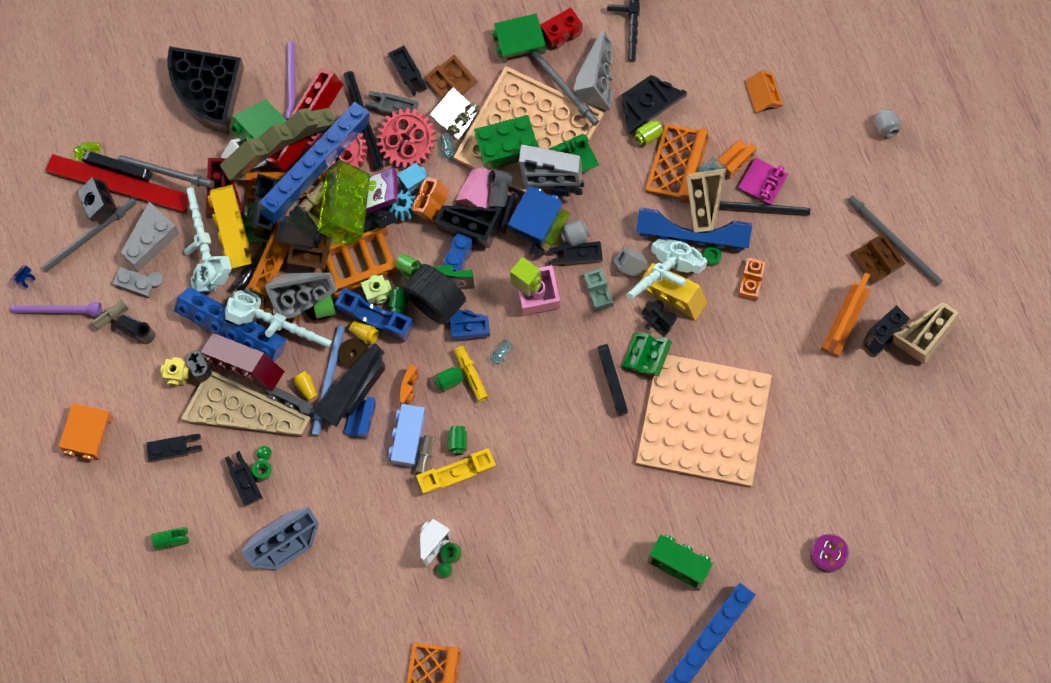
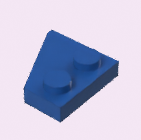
(469, 325)

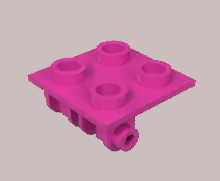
(763, 180)

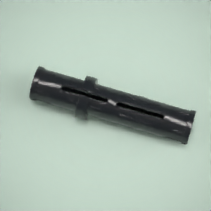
(247, 274)

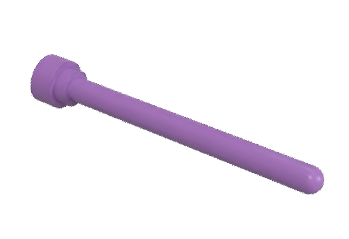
(291, 80)
(93, 309)

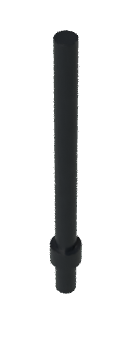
(764, 208)

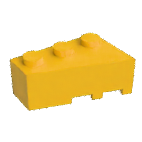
(685, 299)

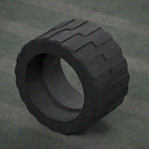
(434, 294)

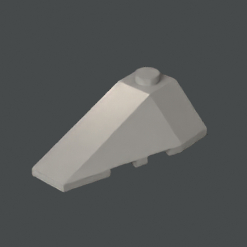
(594, 78)
(298, 291)

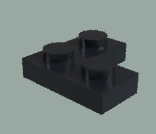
(379, 218)

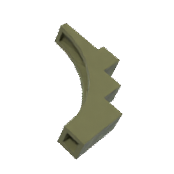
(278, 136)

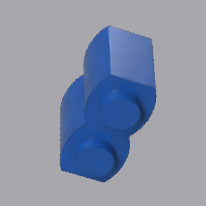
(460, 252)

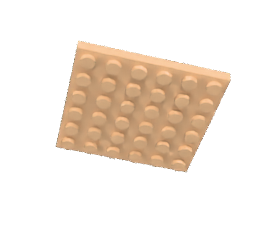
(550, 113)
(704, 420)

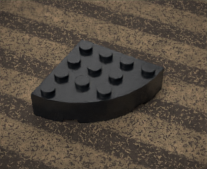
(206, 85)

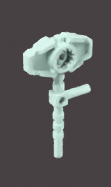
(672, 255)
(214, 269)
(246, 305)

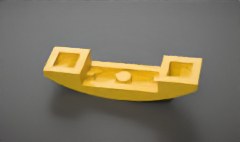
(456, 472)

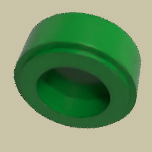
(712, 255)

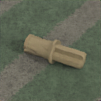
(110, 314)
(424, 454)

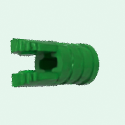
(170, 538)

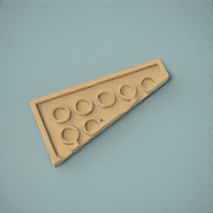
(236, 406)

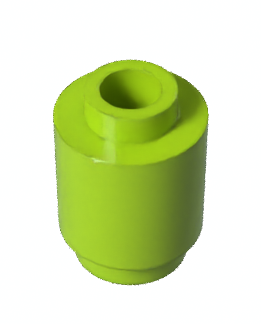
(648, 132)

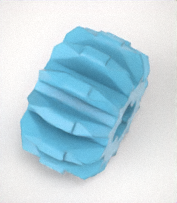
(403, 212)

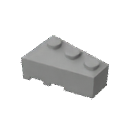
(549, 167)
(148, 237)

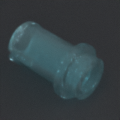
(447, 145)
(499, 355)

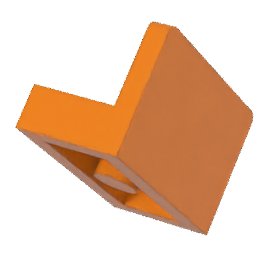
(763, 91)
(737, 157)

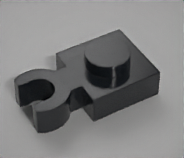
(566, 190)

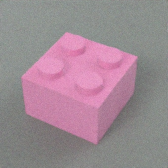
(547, 296)

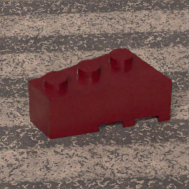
(216, 174)

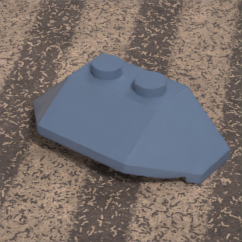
(282, 540)

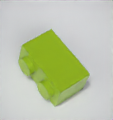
(526, 277)

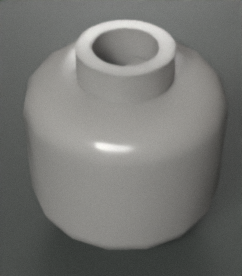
(887, 123)
(575, 233)

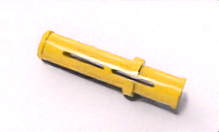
(467, 366)

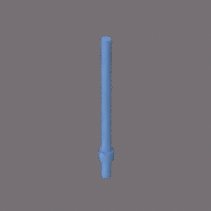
(329, 375)

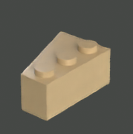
(705, 197)
(927, 333)

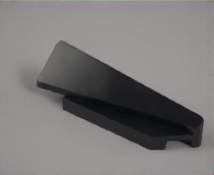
(352, 387)

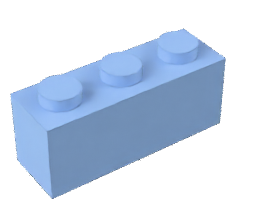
(407, 435)

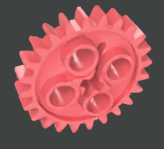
(421, 146)
(355, 150)

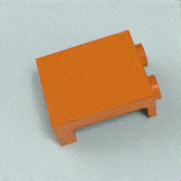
(84, 431)

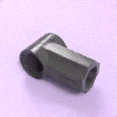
(499, 183)

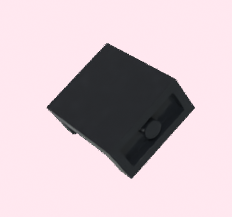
(882, 332)

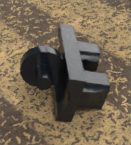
(656, 318)

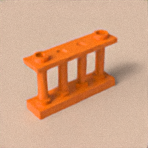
(355, 278)

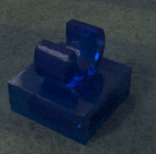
(22, 274)

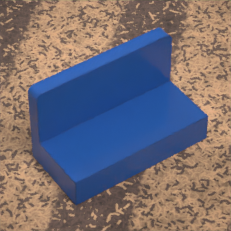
(360, 422)

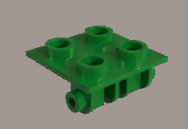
(579, 146)

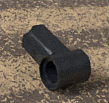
(135, 328)

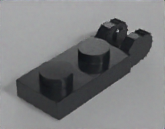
(406, 68)
(578, 254)
(172, 447)
(244, 481)

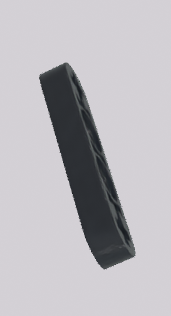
(116, 166)
(612, 379)

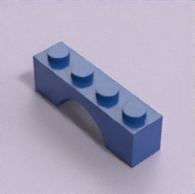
(384, 321)

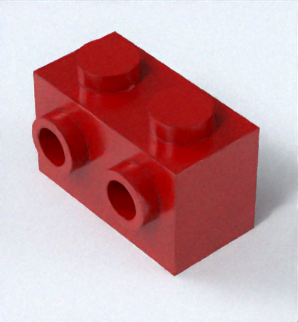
(561, 28)

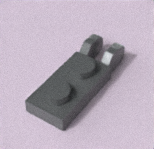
(390, 103)
(290, 401)

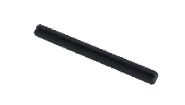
(367, 132)

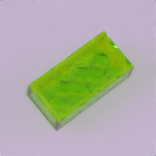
(344, 202)

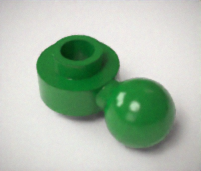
(263, 454)
(444, 569)

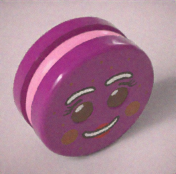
(829, 553)

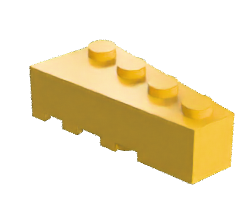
(230, 225)

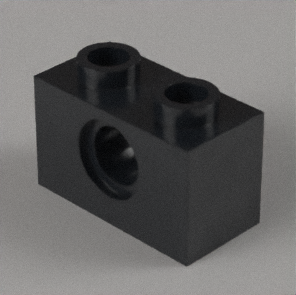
(97, 200)

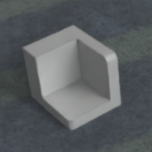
(630, 261)

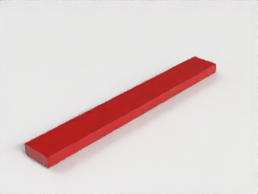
(119, 183)

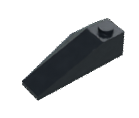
(298, 229)

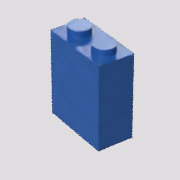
(535, 215)

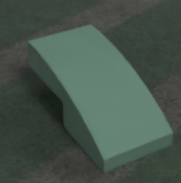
(598, 289)

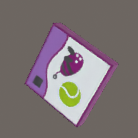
(382, 190)

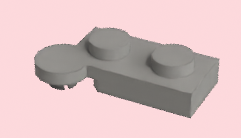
(137, 282)

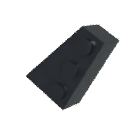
(477, 223)
(263, 227)

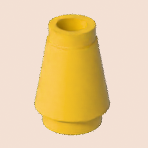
(366, 333)
(305, 385)

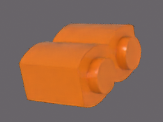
(430, 200)

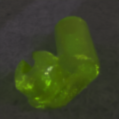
(85, 146)

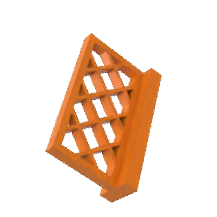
(694, 161)
(846, 317)
(451, 663)

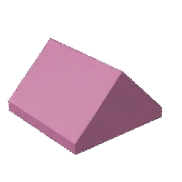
(476, 189)

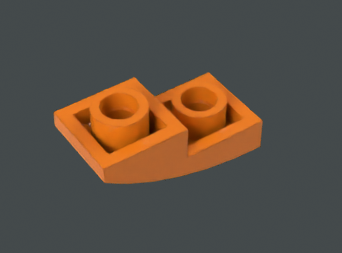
(752, 279)
(407, 391)

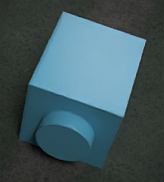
(412, 178)

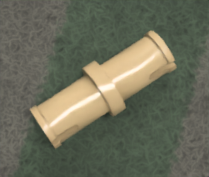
(313, 197)

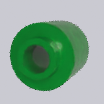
(398, 301)
(448, 378)
(457, 440)

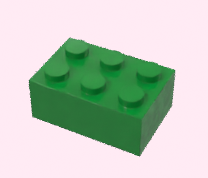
(501, 142)
(680, 561)

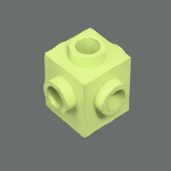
(376, 289)

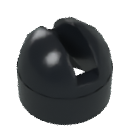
(537, 250)

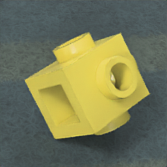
(177, 377)

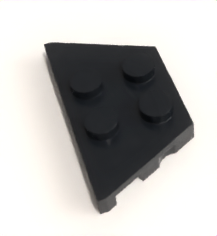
(648, 100)

